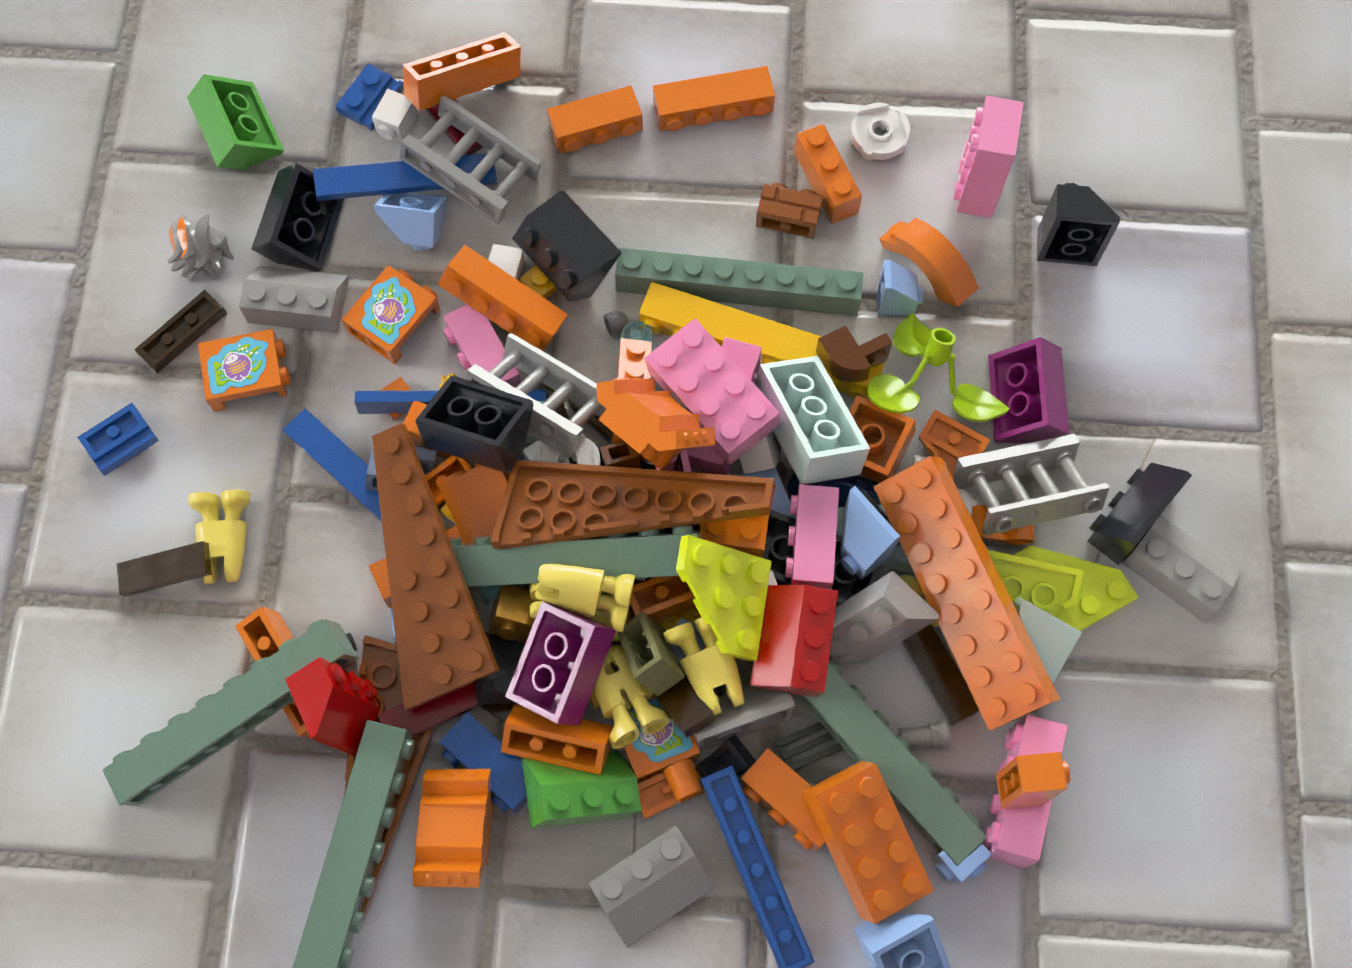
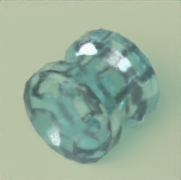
(637, 331)

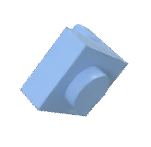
(970, 866)

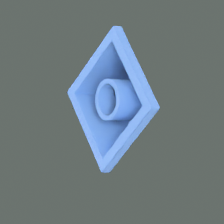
(414, 217)
(865, 536)
(902, 942)

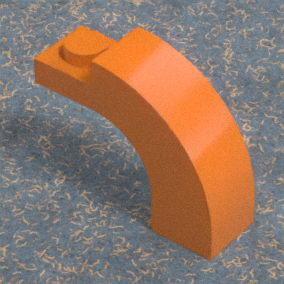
(935, 256)

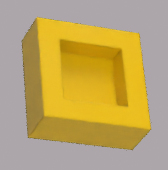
(538, 282)

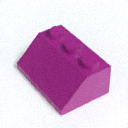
(1033, 388)
(560, 664)

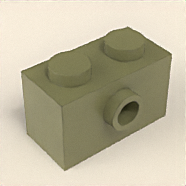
(649, 654)

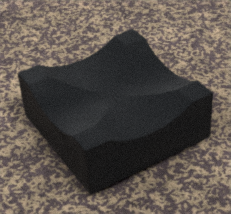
(495, 686)

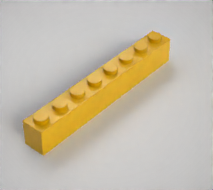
(670, 310)

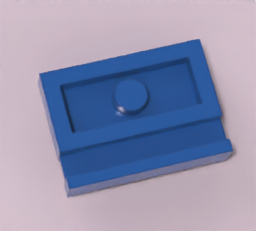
(365, 95)
(118, 439)

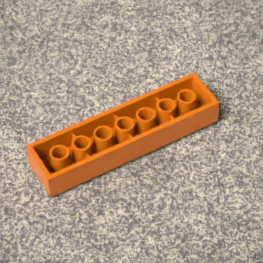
(966, 593)

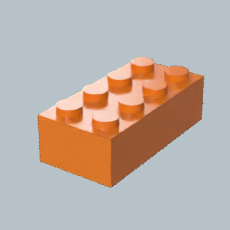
(868, 841)

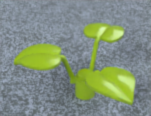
(935, 348)

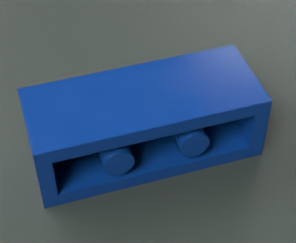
(477, 748)

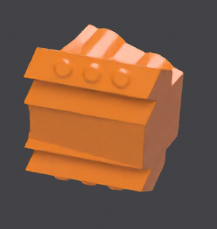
(650, 420)
(453, 828)

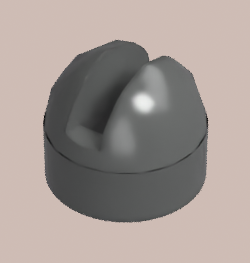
(615, 322)

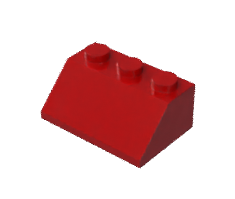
(795, 640)
(333, 704)

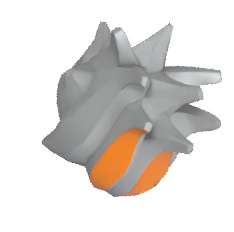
(197, 246)

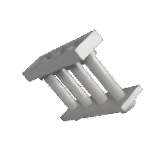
(467, 185)
(545, 423)
(1026, 459)

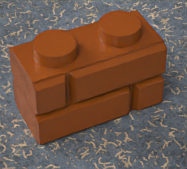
(789, 210)

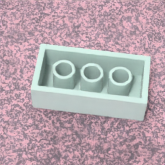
(814, 420)

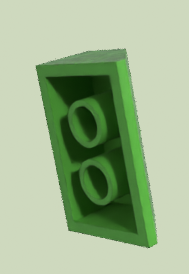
(234, 122)
(574, 796)

